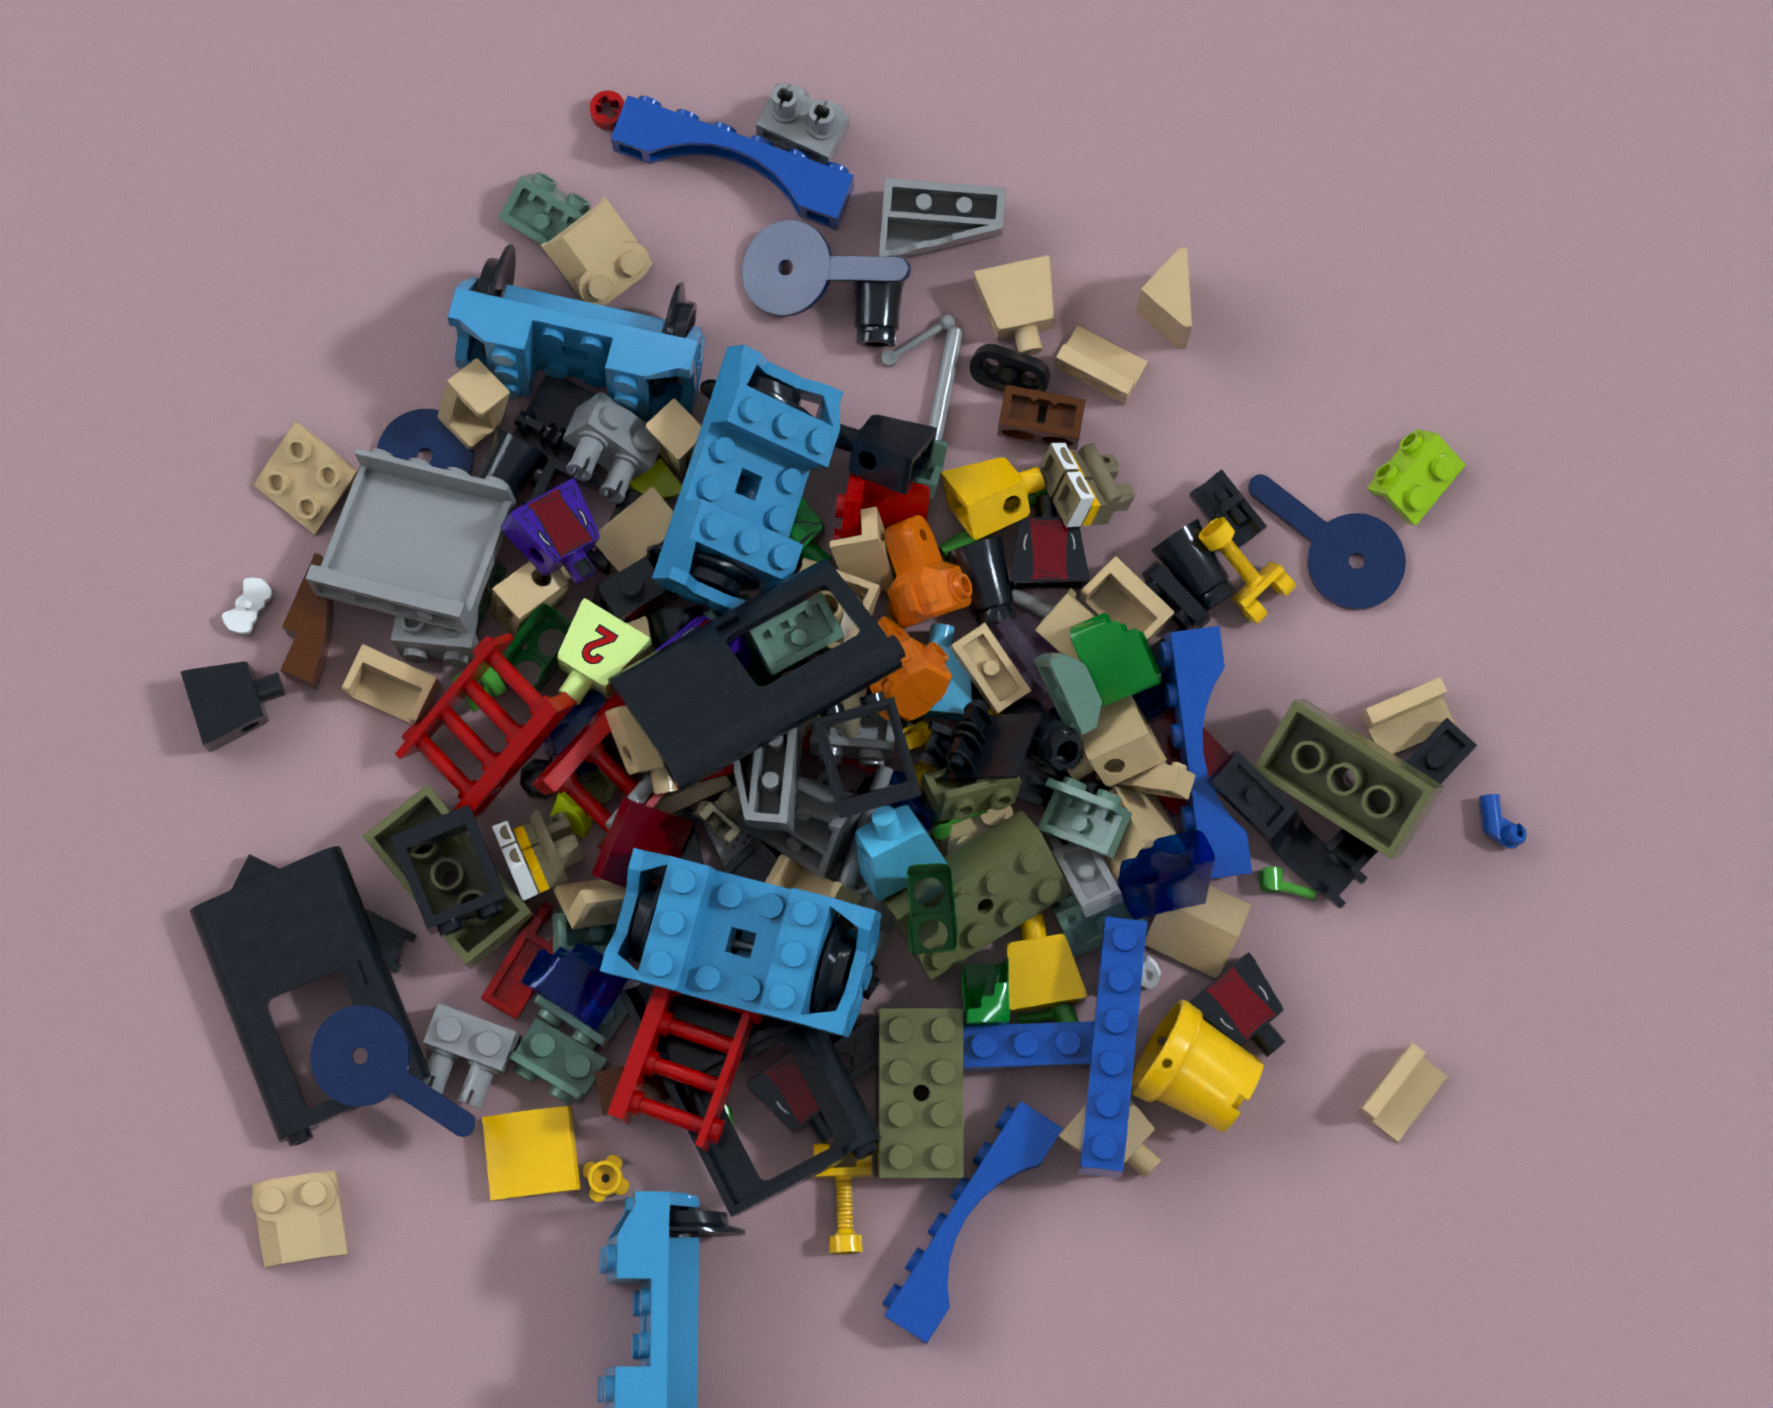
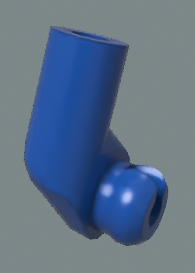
(1496, 826)

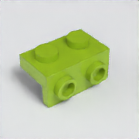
(1416, 474)

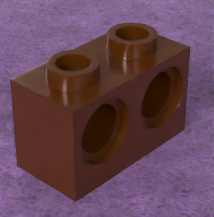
(1041, 417)

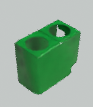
(516, 654)
(1115, 657)
(940, 912)
(985, 993)

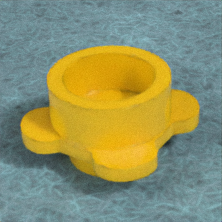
(594, 1174)

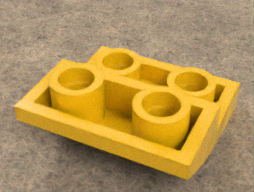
(531, 1153)

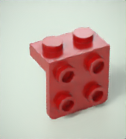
(890, 504)

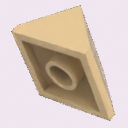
(1166, 300)
(1145, 826)
(1200, 933)

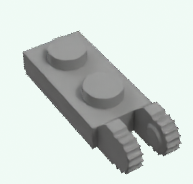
(1086, 877)

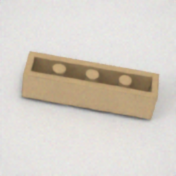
(1160, 780)

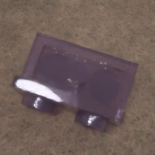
(1023, 645)

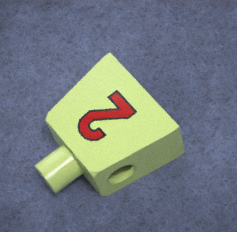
(597, 649)

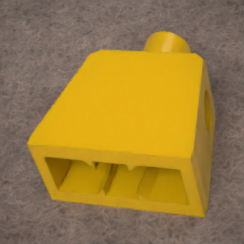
(990, 494)
(1042, 970)

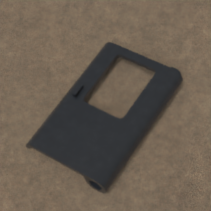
(710, 712)
(281, 937)
(819, 1065)

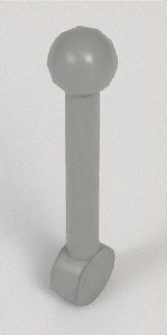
(890, 357)

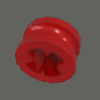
(602, 121)

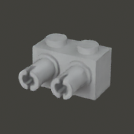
(803, 123)
(612, 438)
(479, 1041)

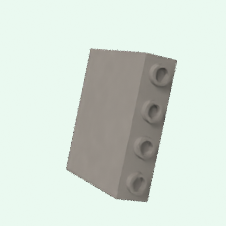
(414, 540)

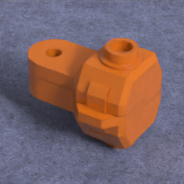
(924, 583)
(920, 680)

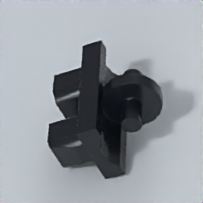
(1220, 499)

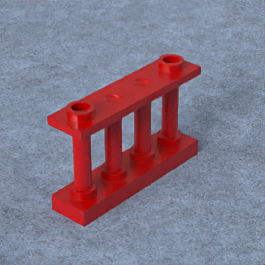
(521, 739)
(588, 746)
(645, 1061)

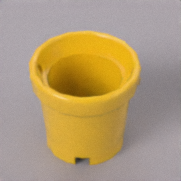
(1196, 1069)

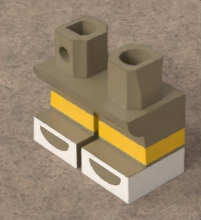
(1084, 485)
(539, 852)

